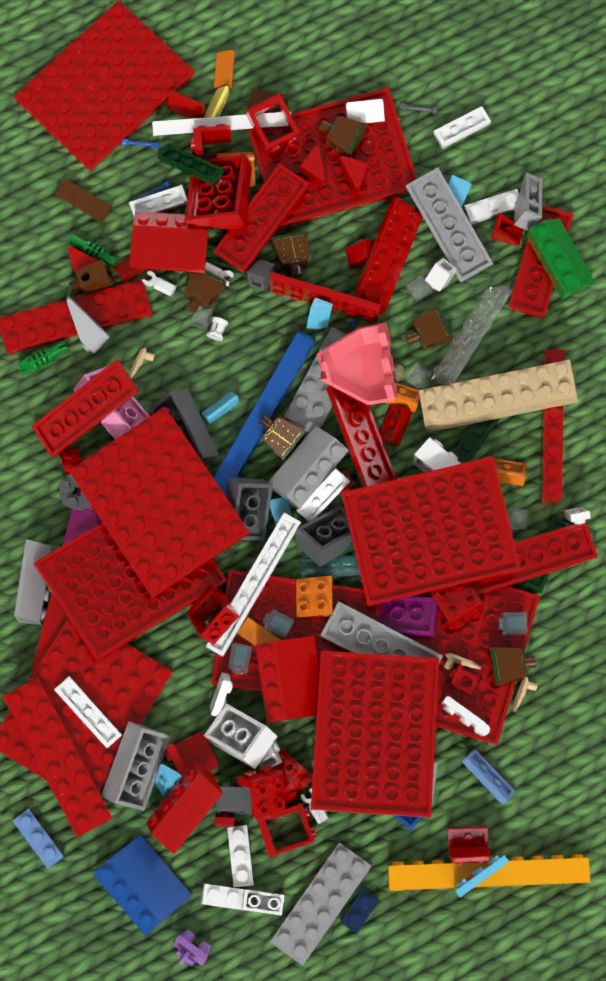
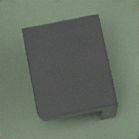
(260, 274)

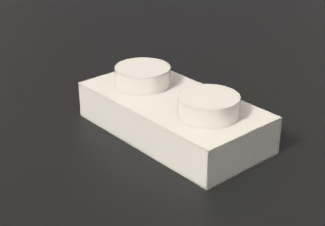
(577, 515)
(223, 687)

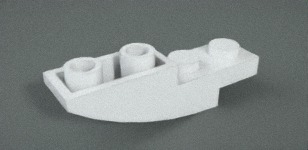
(242, 899)

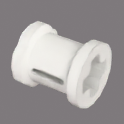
(217, 328)

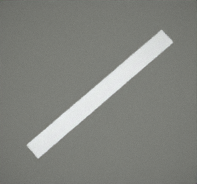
(235, 122)

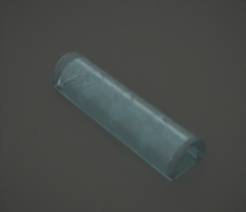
(338, 567)

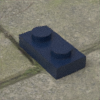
(359, 911)

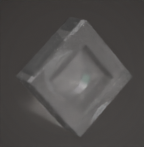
(419, 288)
(202, 318)
(418, 376)
(517, 518)

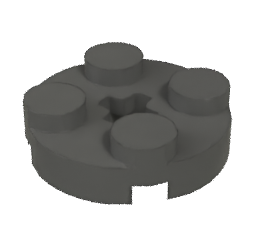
(69, 498)

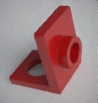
(70, 459)
(456, 676)

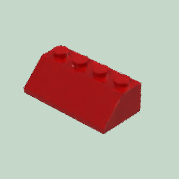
(184, 807)

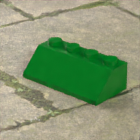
(559, 257)

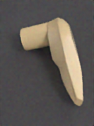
(139, 360)
(452, 658)
(524, 685)

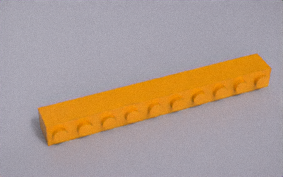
(514, 873)

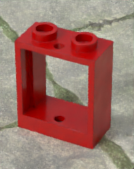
(263, 107)
(200, 613)
(310, 831)

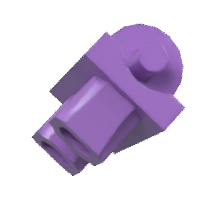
(189, 952)

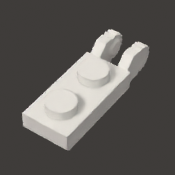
(466, 716)

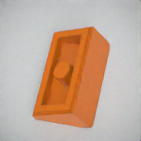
(224, 69)
(406, 397)
(511, 471)

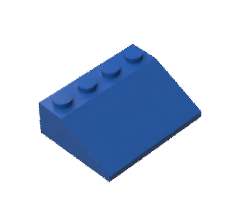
(142, 885)

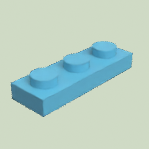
(480, 875)

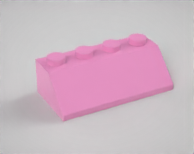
(124, 417)

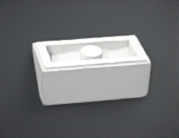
(366, 111)

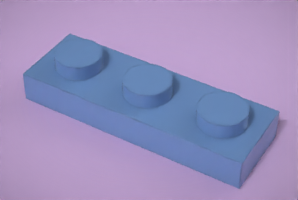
(488, 777)
(38, 838)

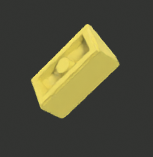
(217, 102)

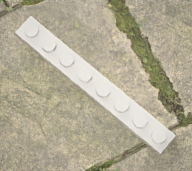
(257, 578)

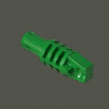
(92, 249)
(41, 358)

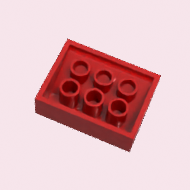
(226, 201)
(168, 243)
(289, 678)

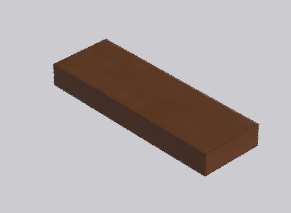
(83, 200)

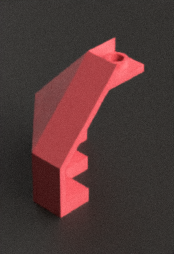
(361, 365)

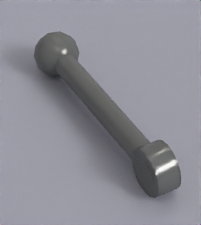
(403, 106)

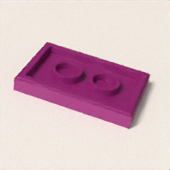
(410, 615)

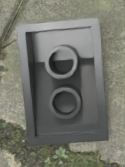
(252, 503)
(325, 536)

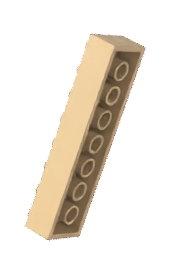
(498, 396)

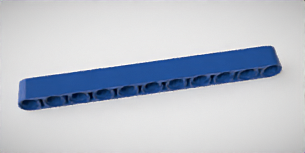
(267, 404)

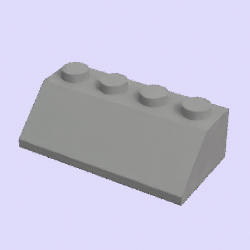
(307, 467)
(32, 589)
(136, 766)

